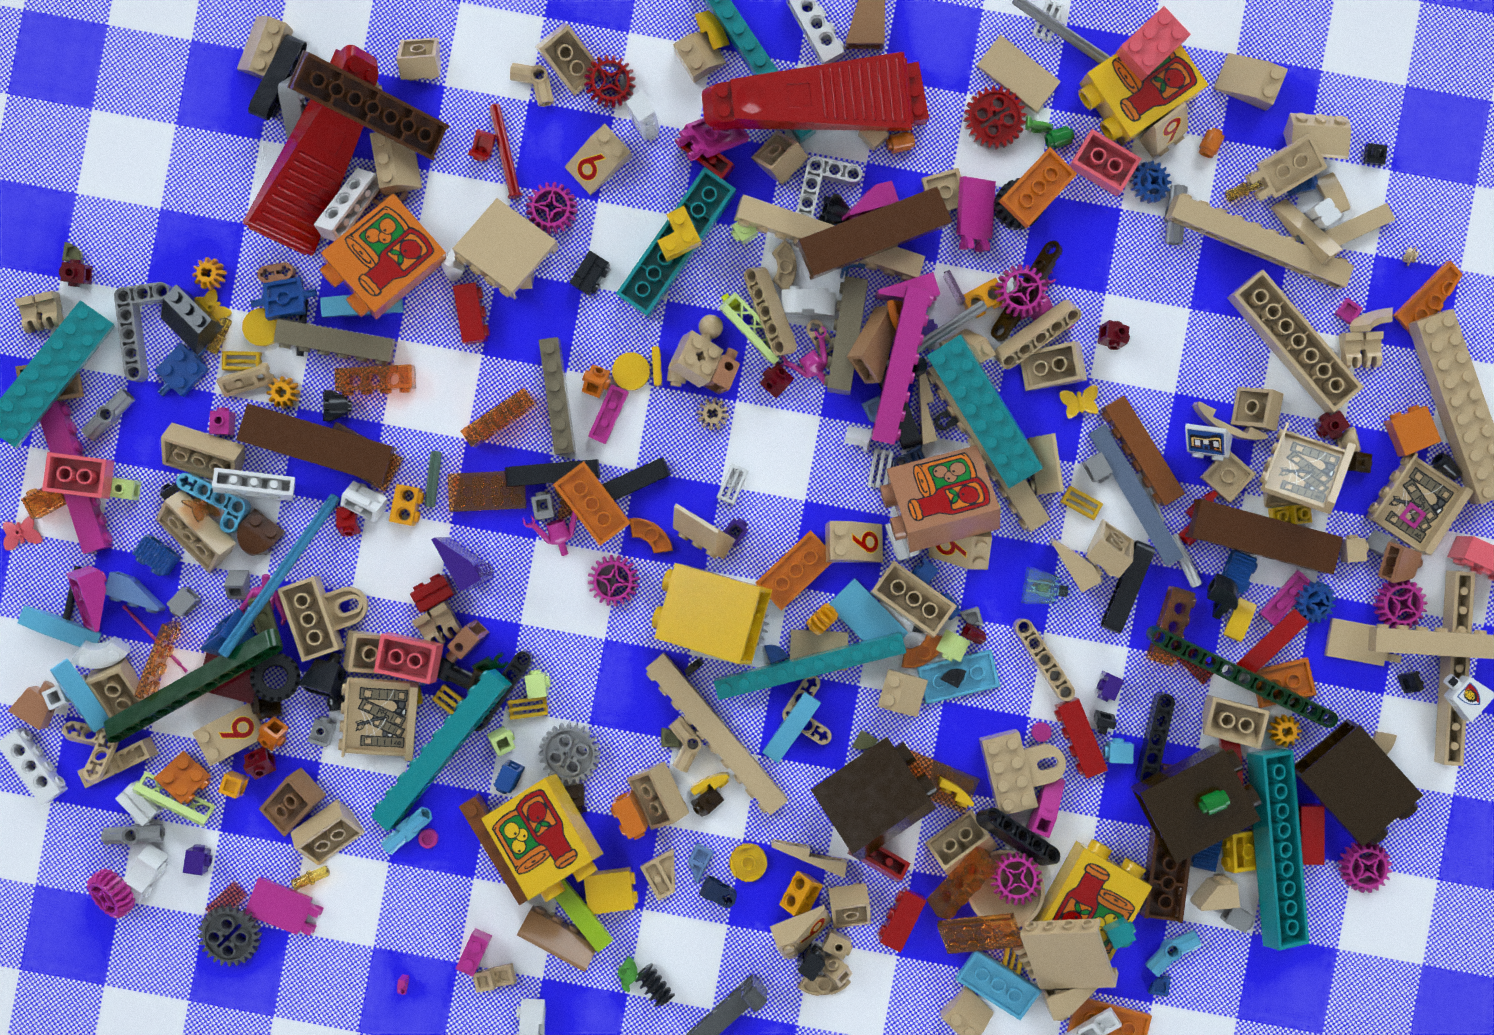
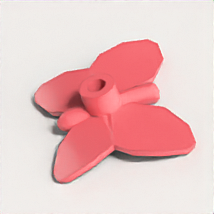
(19, 532)

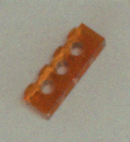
(345, 376)
(498, 417)
(1167, 615)
(971, 872)

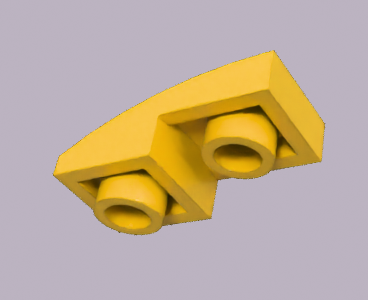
(708, 23)
(1293, 514)
(1240, 620)
(715, 780)
(959, 795)

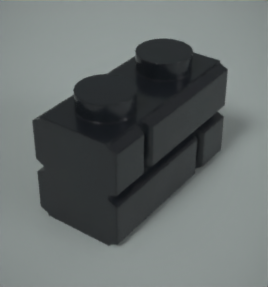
(590, 274)
(811, 961)

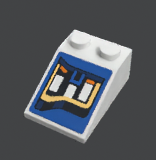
(1208, 441)

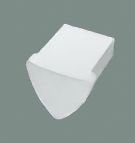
(452, 267)
(858, 437)

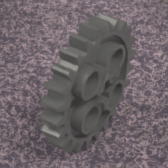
(242, 947)

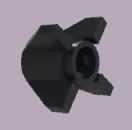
(834, 209)
(335, 405)

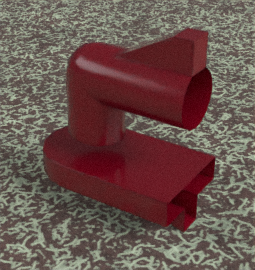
(973, 634)

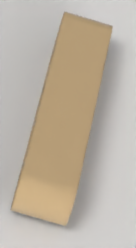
(770, 311)
(1037, 334)
(1051, 665)

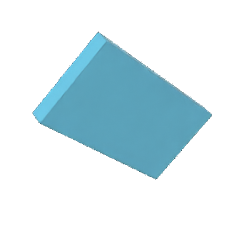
(865, 613)
(979, 676)
(998, 984)

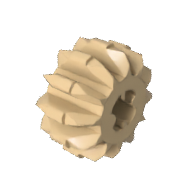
(711, 407)

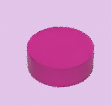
(1041, 731)
(428, 838)

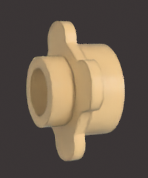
(1410, 255)

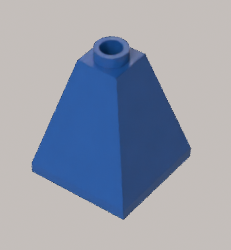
(222, 631)

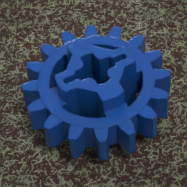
(1151, 182)
(1315, 601)

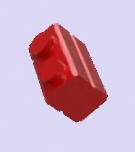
(432, 593)

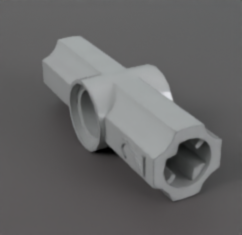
(1174, 232)
(99, 422)
(122, 834)

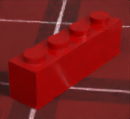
(1081, 738)

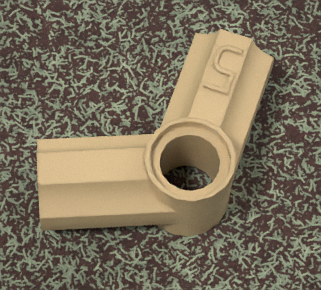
(527, 74)
(684, 734)

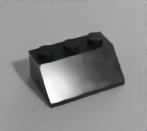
(189, 318)

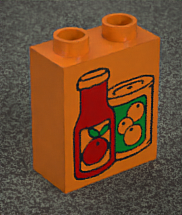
(382, 258)

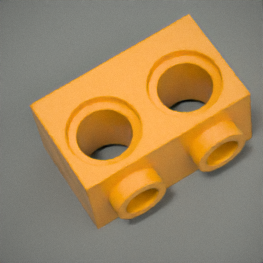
(981, 294)
(400, 503)
(801, 894)

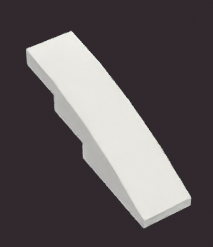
(1098, 1025)

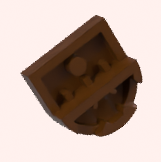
(258, 534)

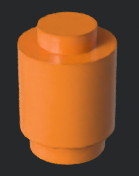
(900, 142)
(1211, 143)

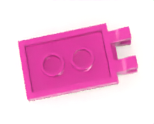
(708, 141)
(975, 213)
(282, 907)

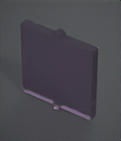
(954, 288)

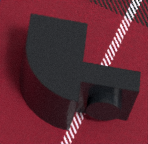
(1223, 593)

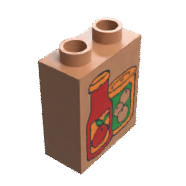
(941, 499)

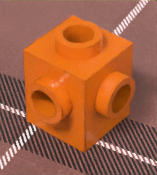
(596, 381)
(272, 733)

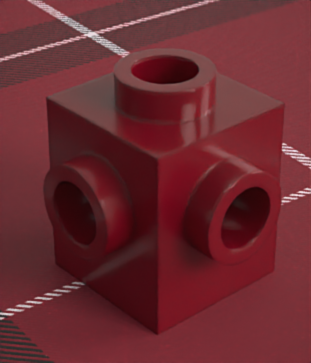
(76, 273)
(1113, 335)
(776, 380)
(1331, 425)
(259, 762)

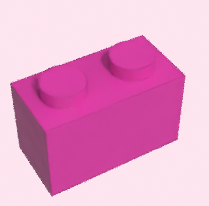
(473, 952)

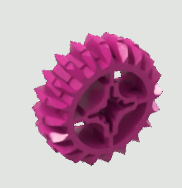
(552, 200)
(1018, 282)
(597, 576)
(1410, 592)
(1353, 875)
(1024, 885)
(111, 893)

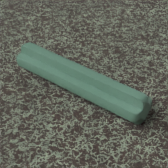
(432, 479)

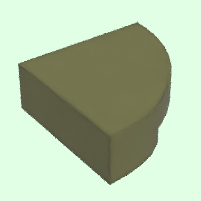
(71, 252)
(668, 738)
(864, 740)

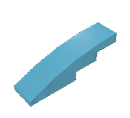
(338, 306)
(56, 627)
(79, 694)
(791, 727)

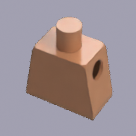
(724, 372)
(1399, 563)
(466, 640)
(32, 706)

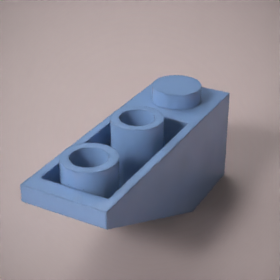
(130, 589)

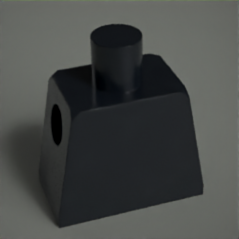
(325, 677)

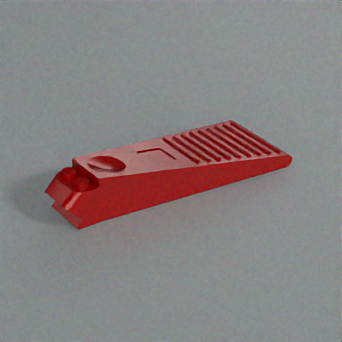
(831, 96)
(310, 166)

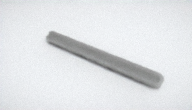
(1061, 30)
(951, 325)

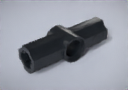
(451, 672)

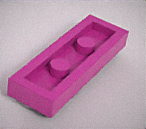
(608, 414)
(1284, 598)

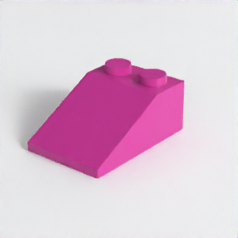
(897, 291)
(89, 593)

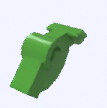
(1037, 126)
(627, 973)

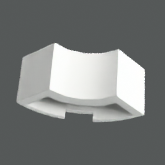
(808, 302)
(100, 654)
(145, 871)
(532, 1017)

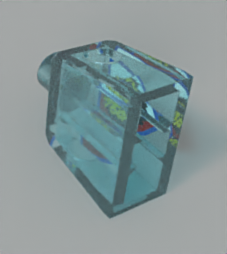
(1041, 587)

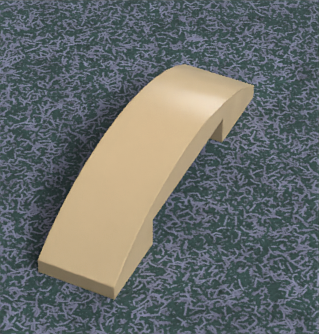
(1206, 414)

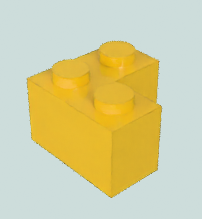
(684, 236)

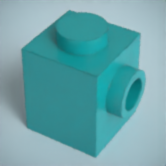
(1120, 933)

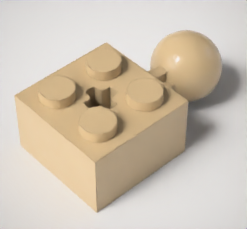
(696, 355)

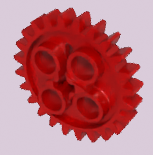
(985, 104)

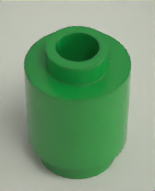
(1059, 137)
(1214, 802)

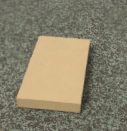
(1019, 73)

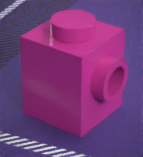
(222, 422)

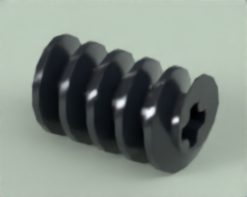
(654, 986)

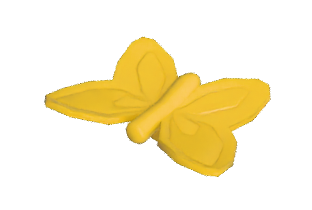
(210, 302)
(1080, 403)

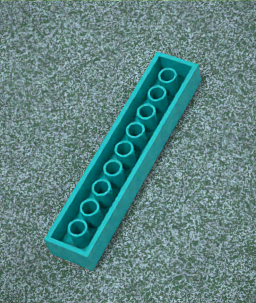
(1278, 849)

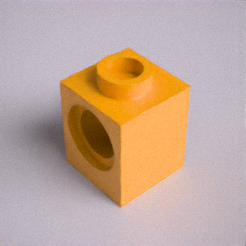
(233, 784)

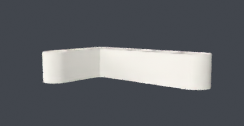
(817, 176)

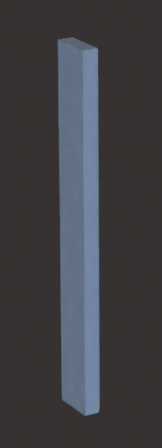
(1136, 496)

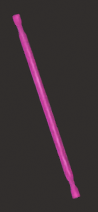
(152, 636)

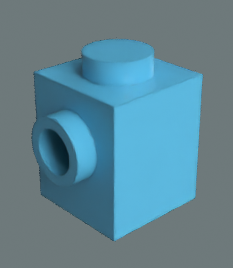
(1118, 751)

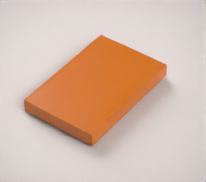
(1291, 674)

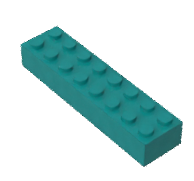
(653, 274)
(51, 372)
(985, 411)

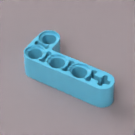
(211, 497)

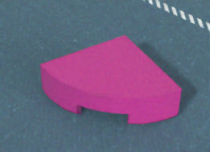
(402, 985)

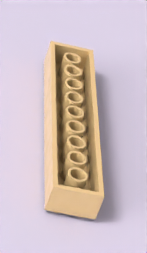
(1458, 399)

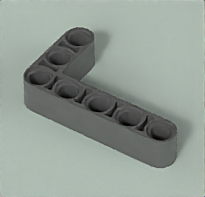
(748, 994)

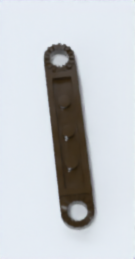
(1044, 264)

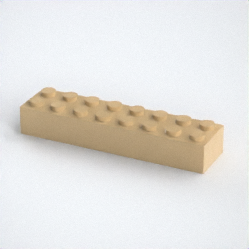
(1295, 342)

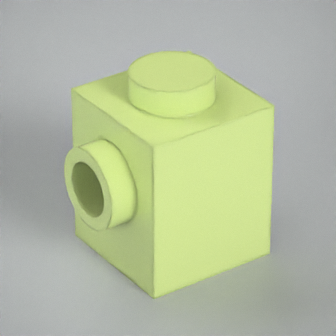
(743, 234)
(125, 488)
(952, 646)
(537, 684)
(501, 740)

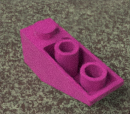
(875, 198)
(1045, 815)

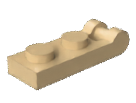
(245, 380)

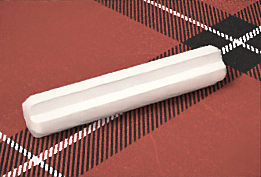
(1187, 564)

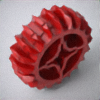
(621, 70)

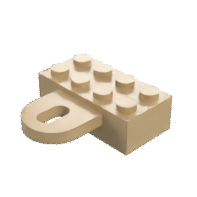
(317, 615)
(1015, 769)

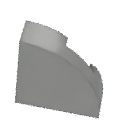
(972, 616)

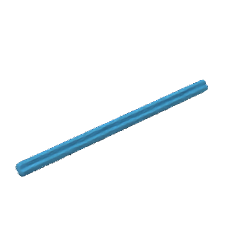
(278, 576)

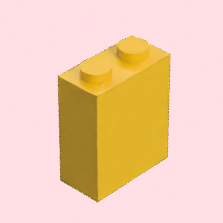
(611, 890)

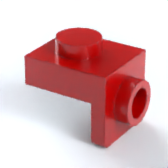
(482, 145)
(347, 522)

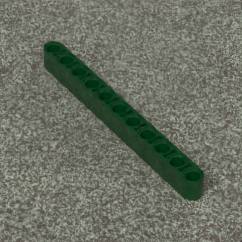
(1250, 680)
(192, 685)

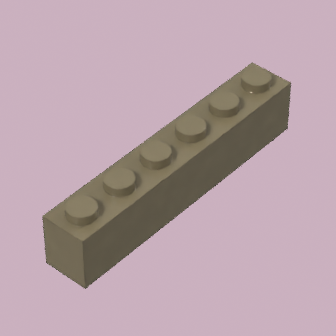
(847, 331)
(335, 341)
(557, 396)

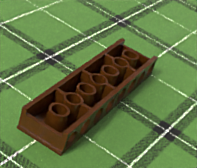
(367, 105)
(874, 232)
(315, 443)
(1264, 536)
(1167, 880)

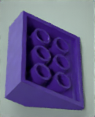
(463, 565)

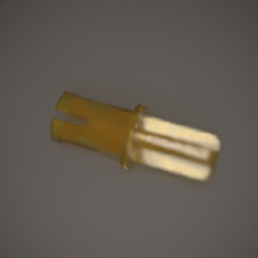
(1242, 190)
(215, 344)
(310, 877)

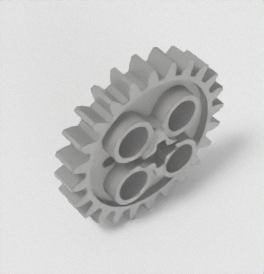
(584, 761)

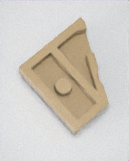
(661, 874)

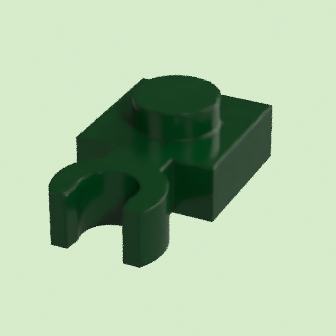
(489, 664)

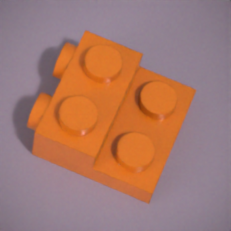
(183, 778)

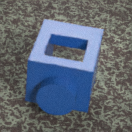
(925, 571)

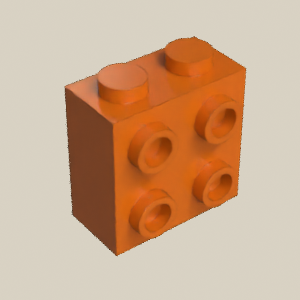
(1412, 430)
(630, 815)

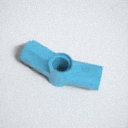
(407, 830)
(1183, 945)

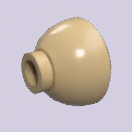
(1349, 436)

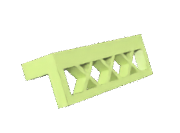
(745, 329)
(170, 804)

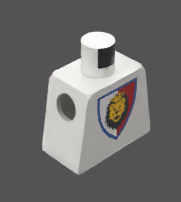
(1467, 696)

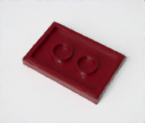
(237, 688)

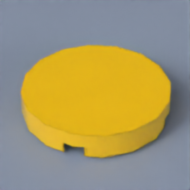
(258, 329)
(631, 371)
(748, 862)

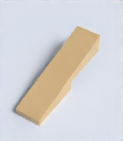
(1298, 224)
(1361, 224)
(925, 396)
(125, 759)
(802, 852)

